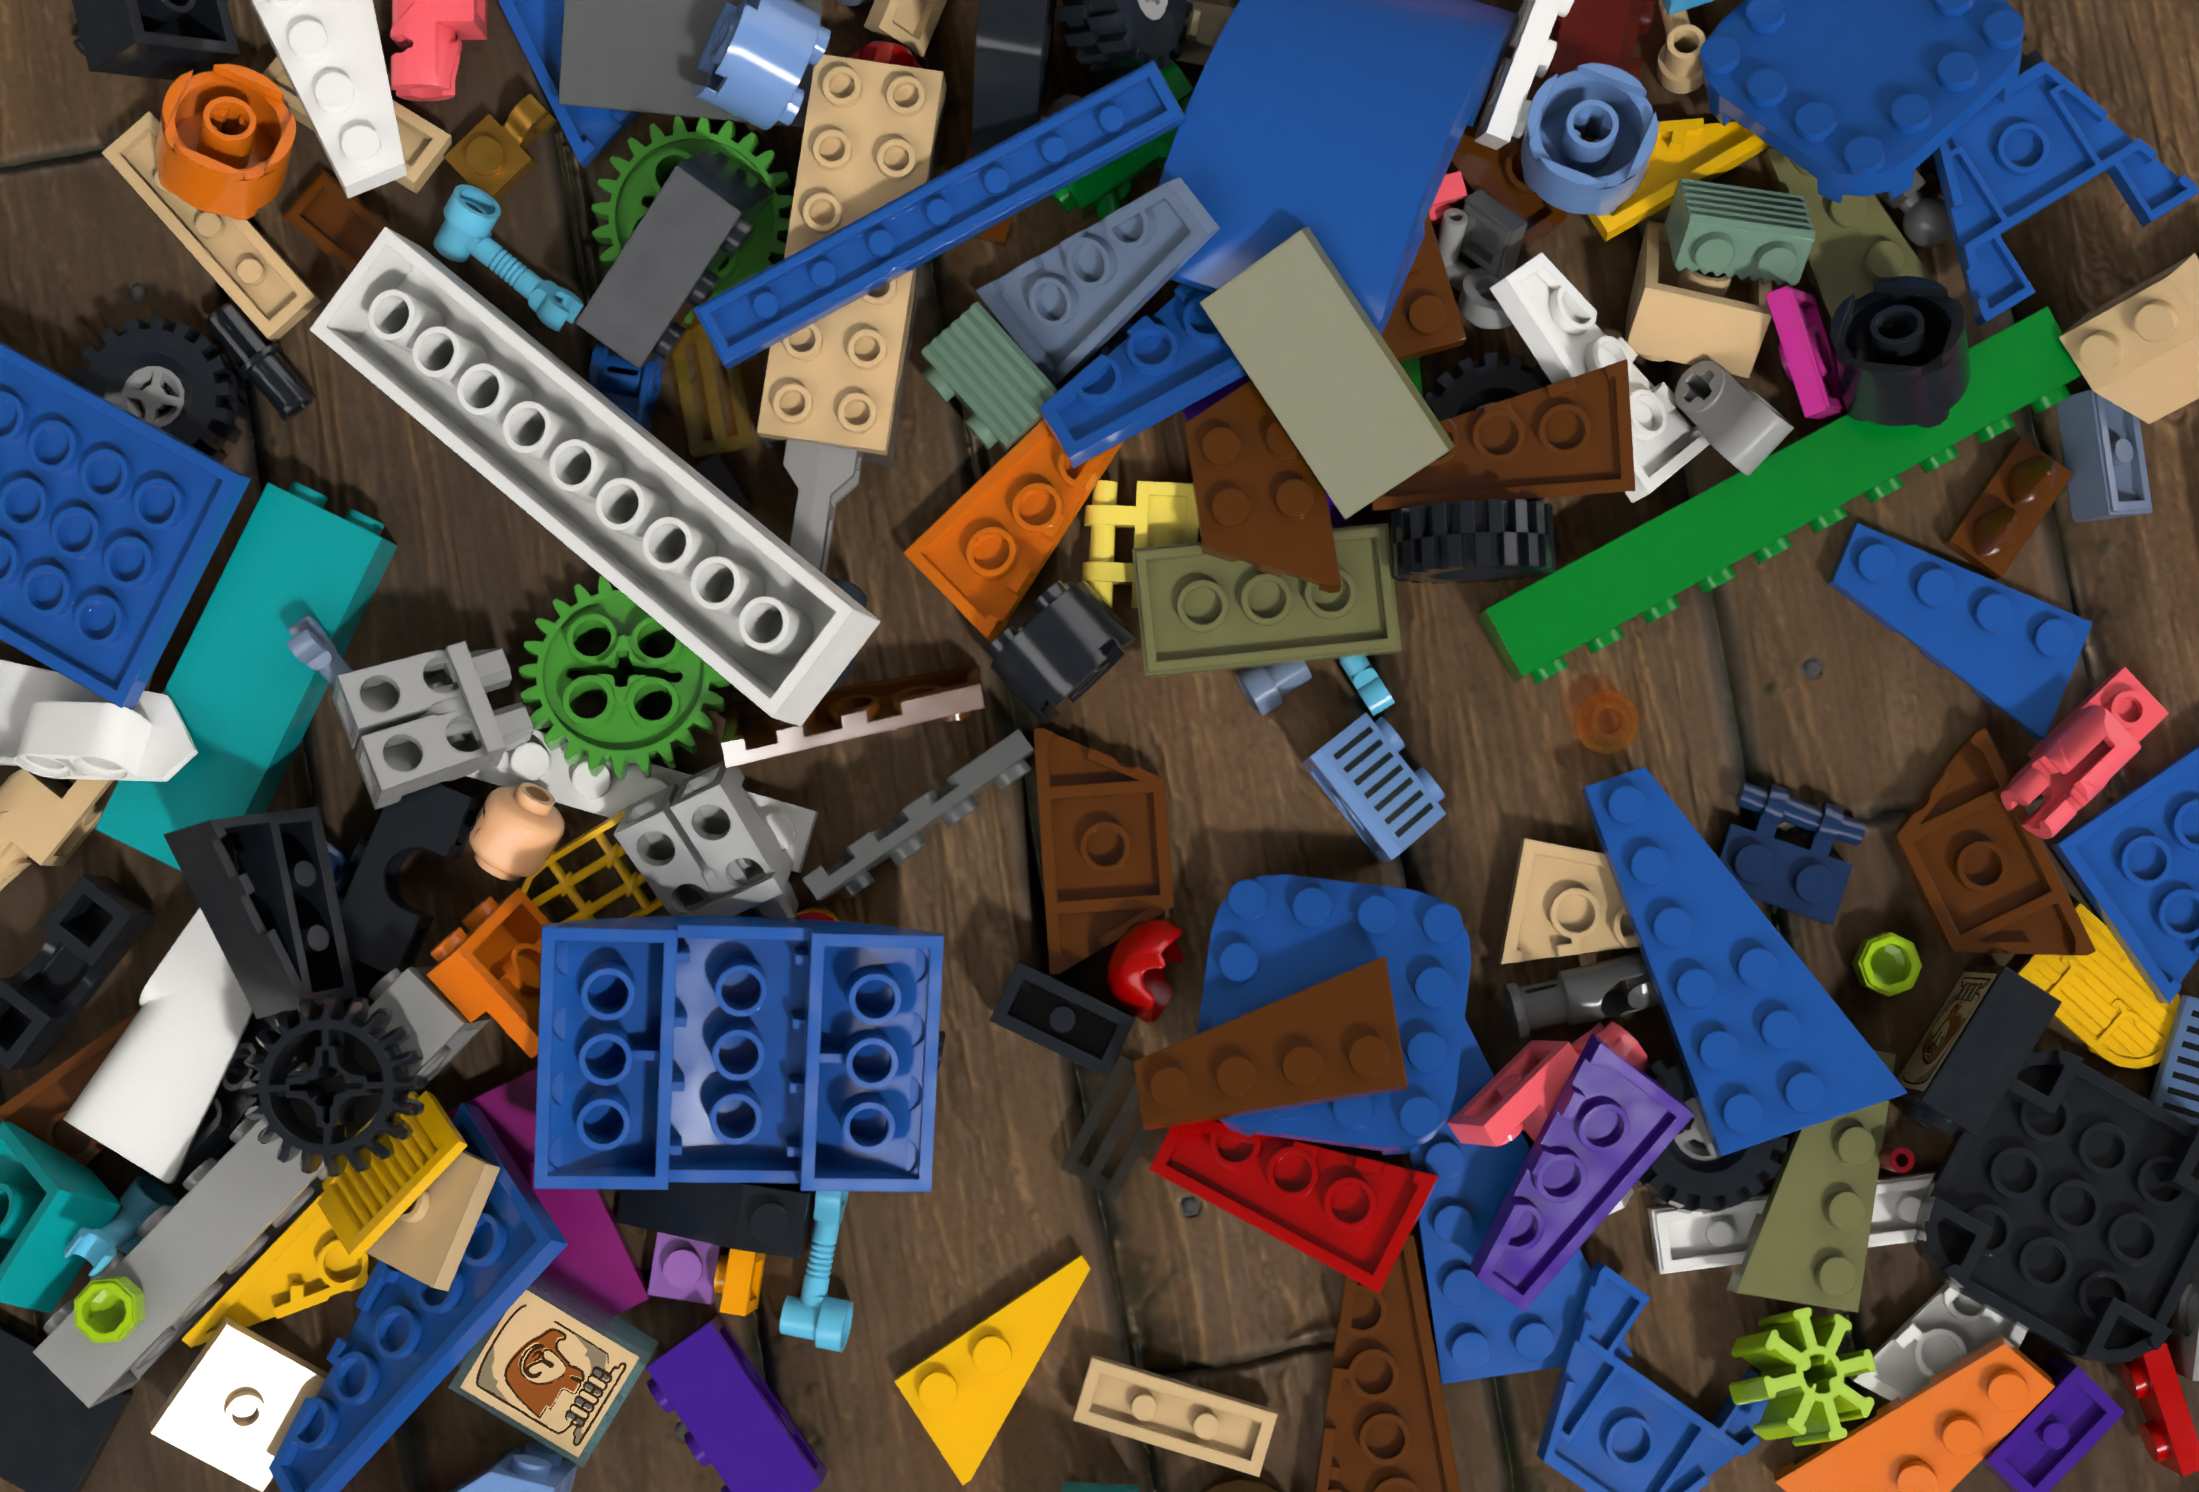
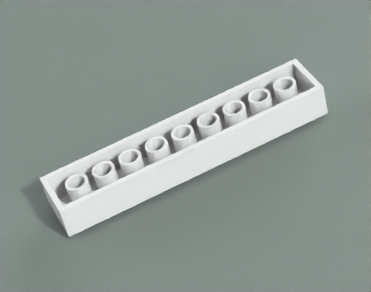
(595, 478)

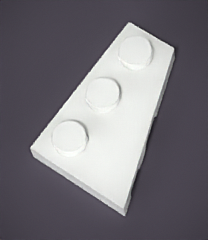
(1932, 1340)

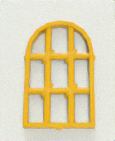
(612, 858)

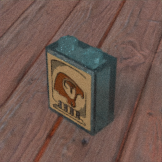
(555, 1368)

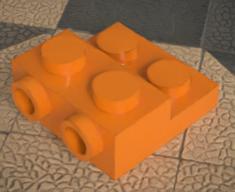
(496, 966)

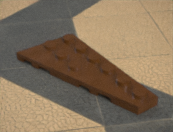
(1385, 1392)

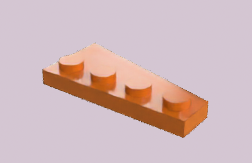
(1005, 529)
(1932, 1434)

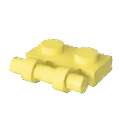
(1162, 517)

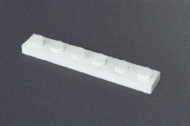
(607, 795)

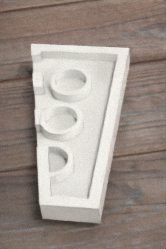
(342, 83)
(1507, 104)
(1568, 343)

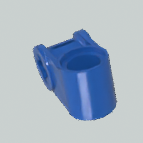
(625, 385)

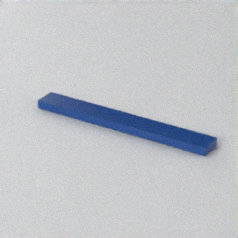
(939, 215)

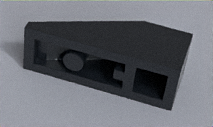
(730, 1215)

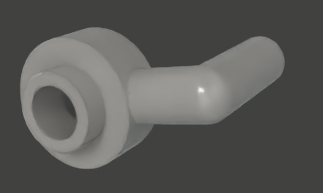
(1475, 298)

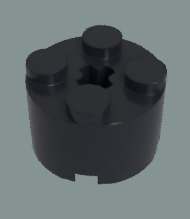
(1901, 353)
(1060, 648)

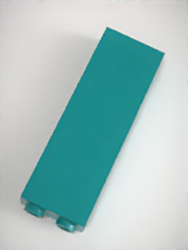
(239, 680)

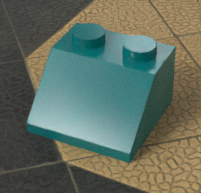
(41, 1210)

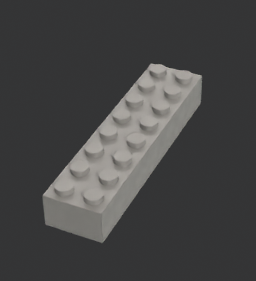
(239, 1206)

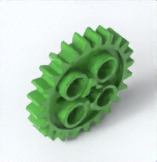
(644, 179)
(619, 731)

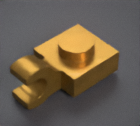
(494, 154)

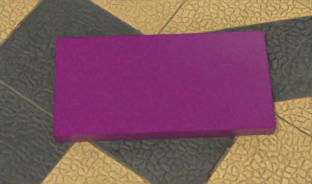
(597, 1255)

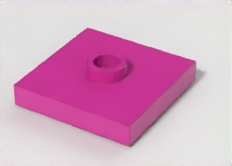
(1806, 352)

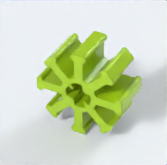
(1802, 1377)

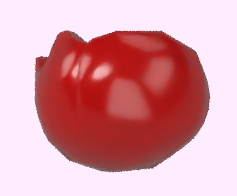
(1138, 968)

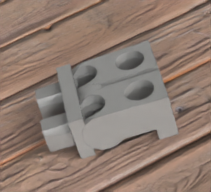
(428, 719)
(708, 849)

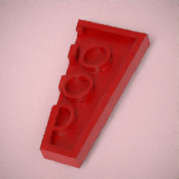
(1313, 1198)

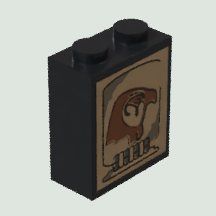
(1973, 1050)

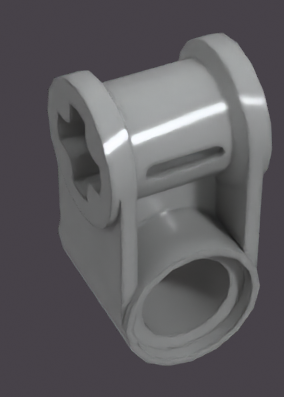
(1731, 415)

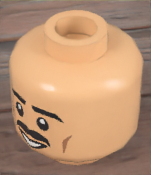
(516, 831)

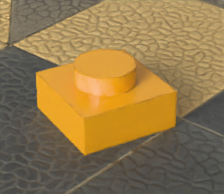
(739, 1281)

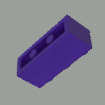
(732, 1414)

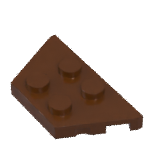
(1258, 492)
(1099, 847)
(1980, 869)

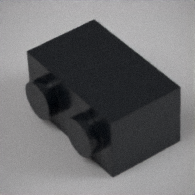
(1063, 1018)

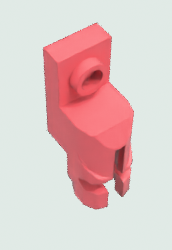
(432, 44)
(2084, 752)
(1529, 1086)

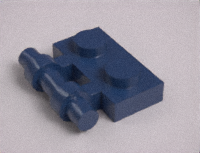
(1782, 873)

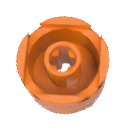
(225, 140)

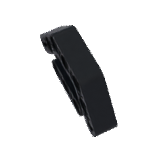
(1010, 68)

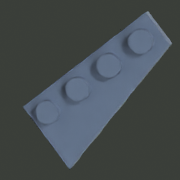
(1093, 282)

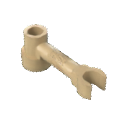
(1679, 58)

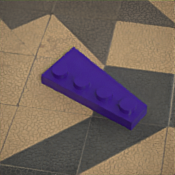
(1582, 1164)

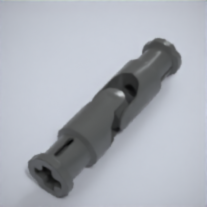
(1581, 995)

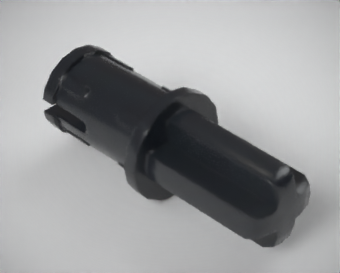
(260, 361)

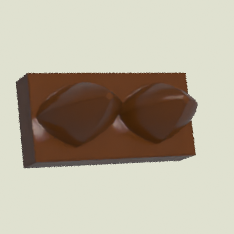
(2008, 508)

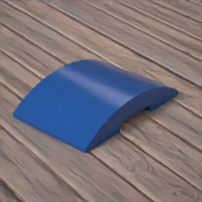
(1333, 126)
(737, 1053)

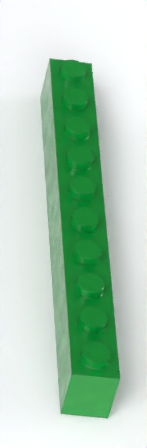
(1757, 511)

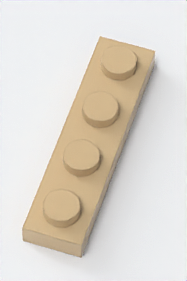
(224, 246)

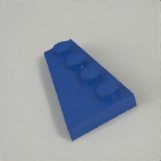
(1144, 380)
(1984, 633)

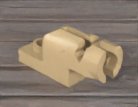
(46, 819)

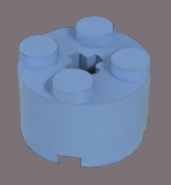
(760, 58)
(1582, 174)

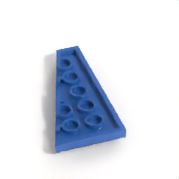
(1742, 1007)
(1471, 1324)

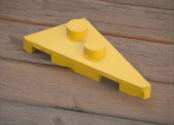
(1681, 151)
(291, 1275)
(976, 1377)

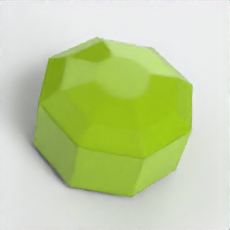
(1887, 964)
(109, 1309)

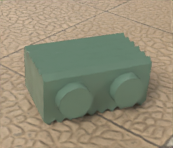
(1739, 231)
(988, 377)

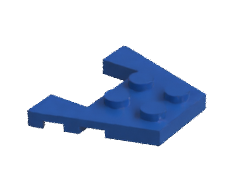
(2026, 157)
(1618, 1427)

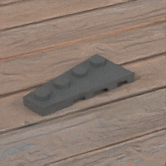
(903, 838)

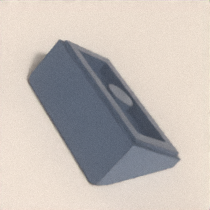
(2106, 456)

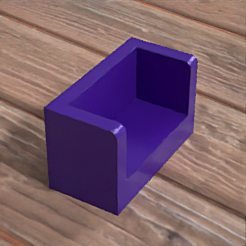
(2054, 1432)

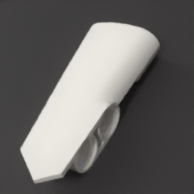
(74, 734)
(169, 1058)

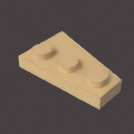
(1562, 905)

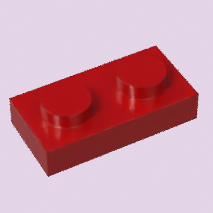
(2168, 1426)

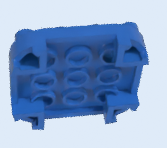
(1860, 83)
(1300, 931)

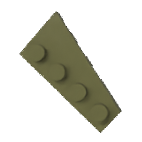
(1852, 240)
(1818, 1214)

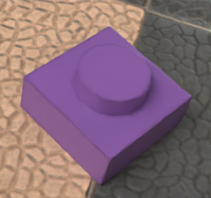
(684, 1269)

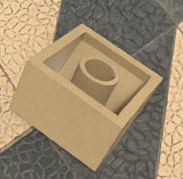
(1693, 314)
(2144, 344)

